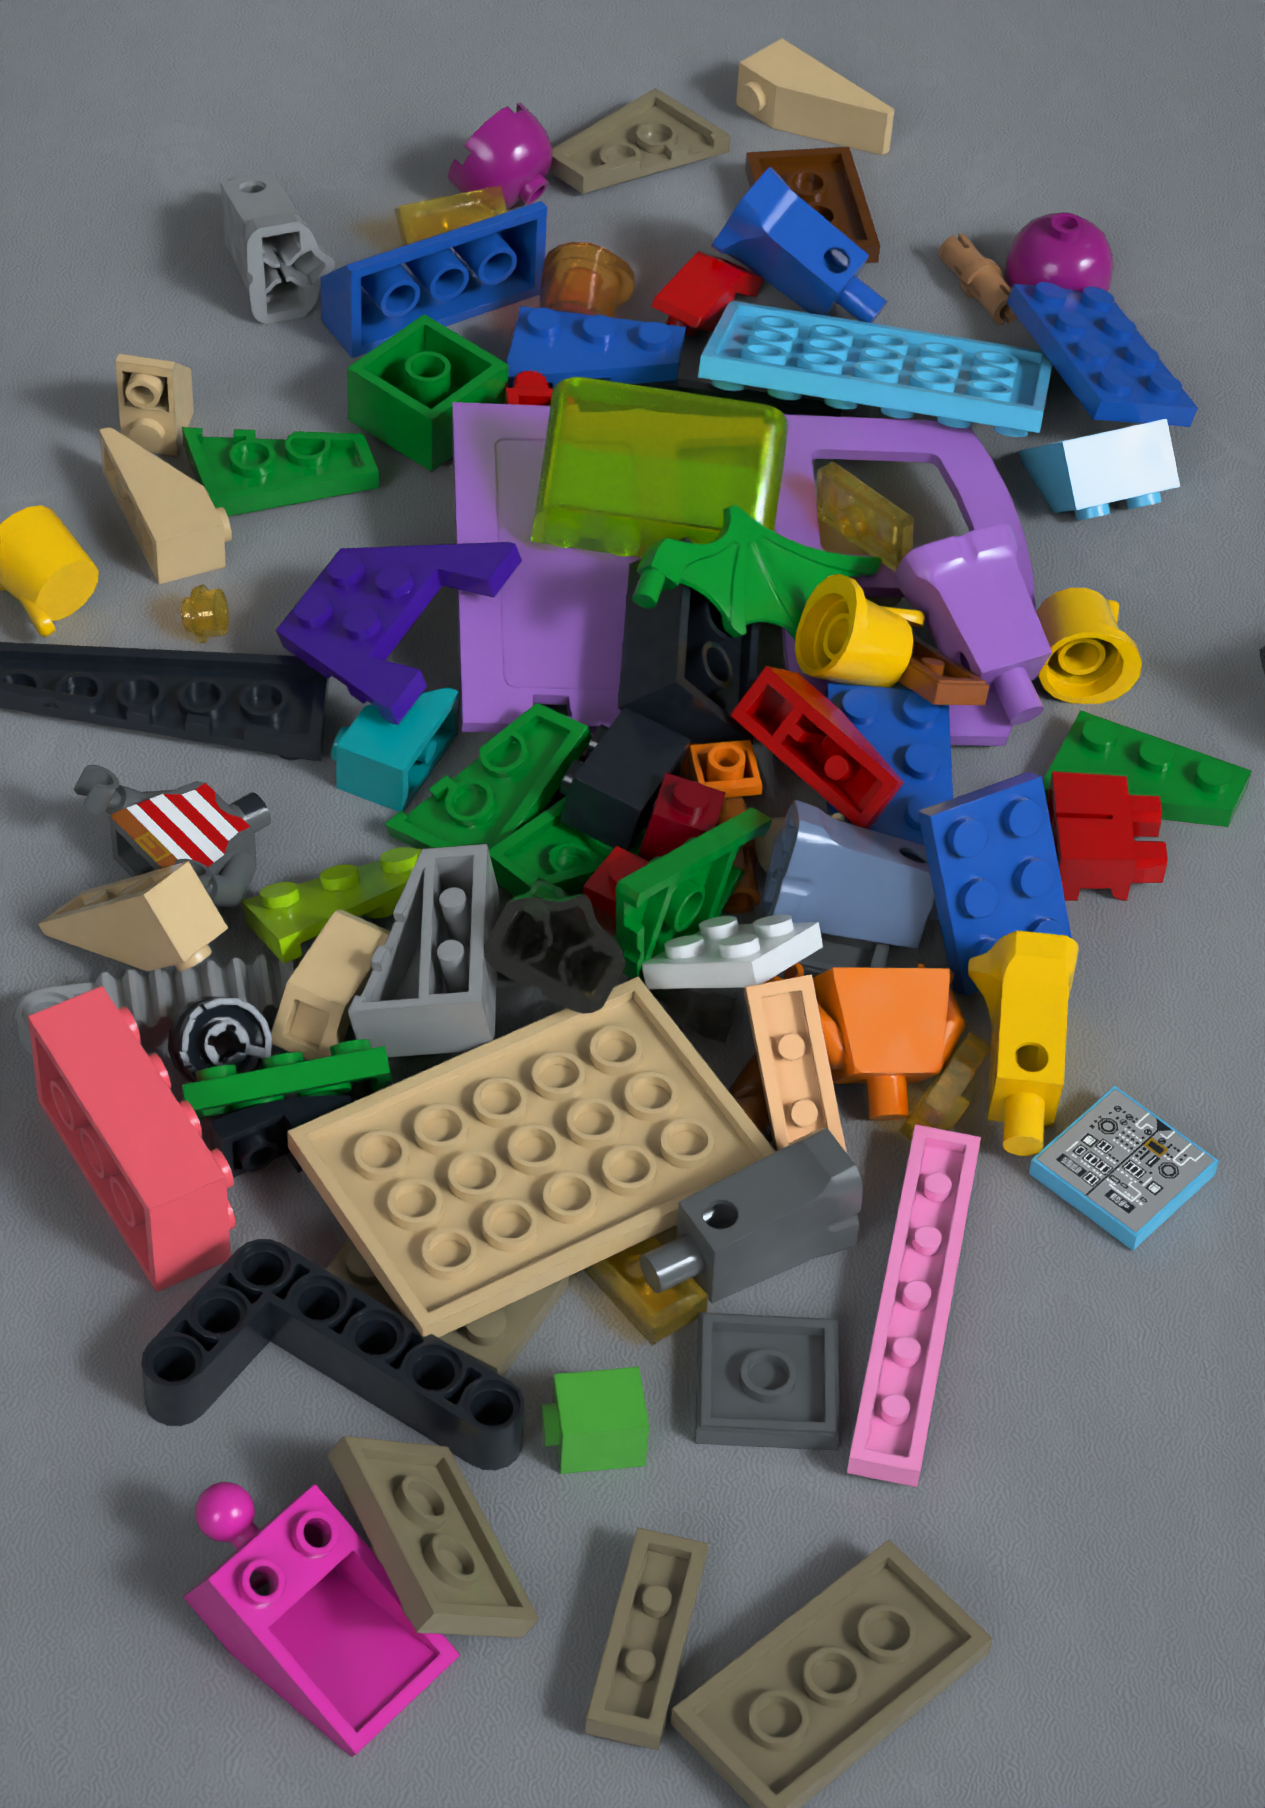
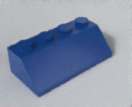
(440, 276)

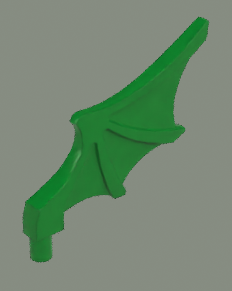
(745, 572)

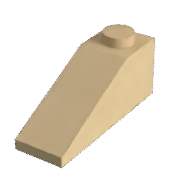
(811, 100)
(165, 510)
(142, 920)

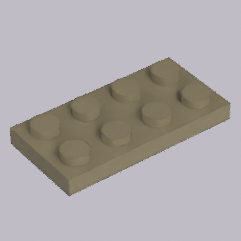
(831, 1681)

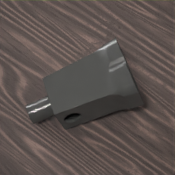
(763, 1220)

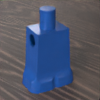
(798, 251)

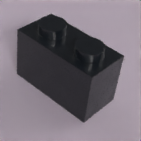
(621, 778)

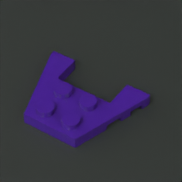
(369, 603)

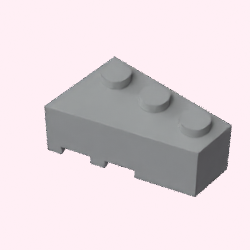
(432, 975)

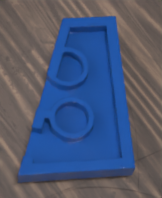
(593, 347)

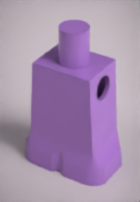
(981, 612)

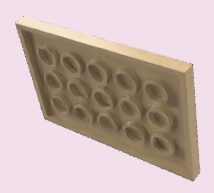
(526, 1157)

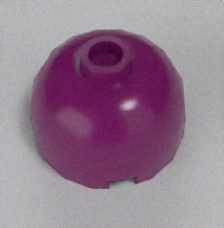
(506, 152)
(1060, 252)

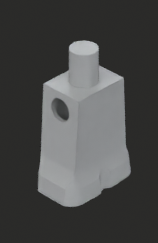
(272, 248)

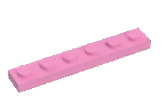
(914, 1307)

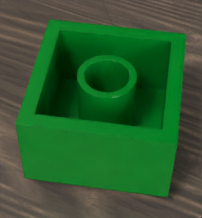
(409, 384)

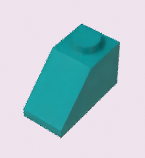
(392, 760)

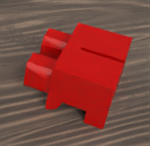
(1095, 834)

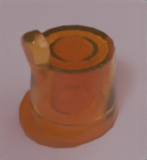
(585, 280)

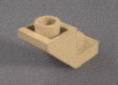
(324, 985)

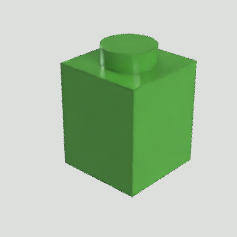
(597, 1420)

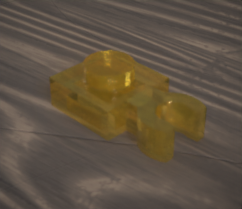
(942, 1100)

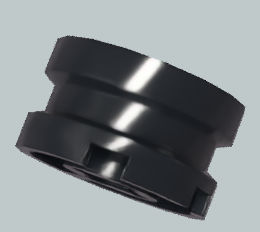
(209, 1017)

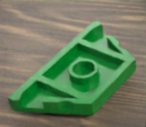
(681, 889)

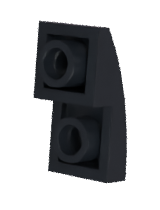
(260, 1133)

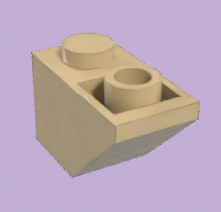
(154, 402)

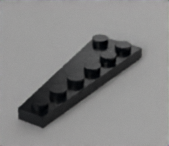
(192, 695)

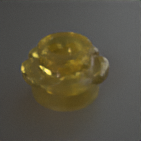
(205, 613)

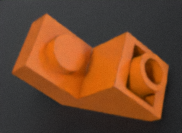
(724, 767)

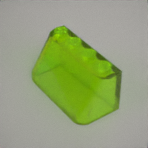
(653, 466)

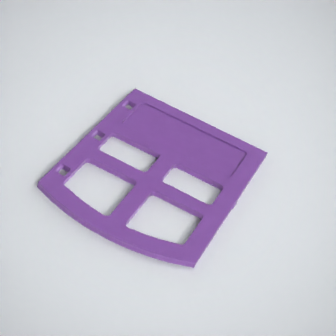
(562, 611)

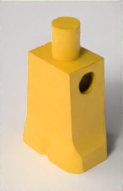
(1027, 997)

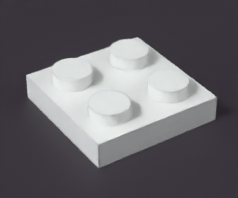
(732, 953)

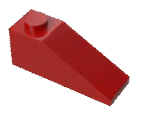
(818, 744)

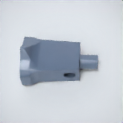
(848, 879)

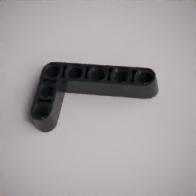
(333, 1346)

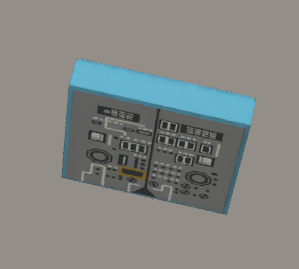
(1123, 1167)

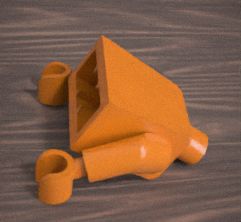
(886, 1028)

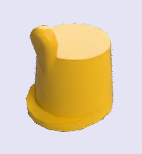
(44, 567)
(853, 638)
(1089, 653)

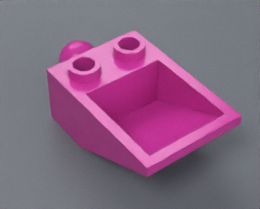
(331, 1622)

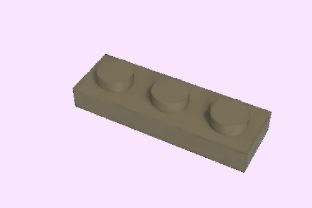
(647, 1639)

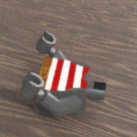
(180, 826)

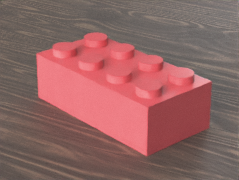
(132, 1137)

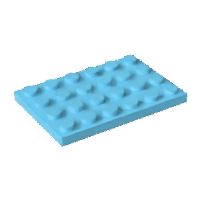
(878, 367)

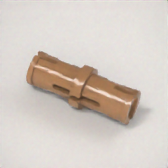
(978, 277)

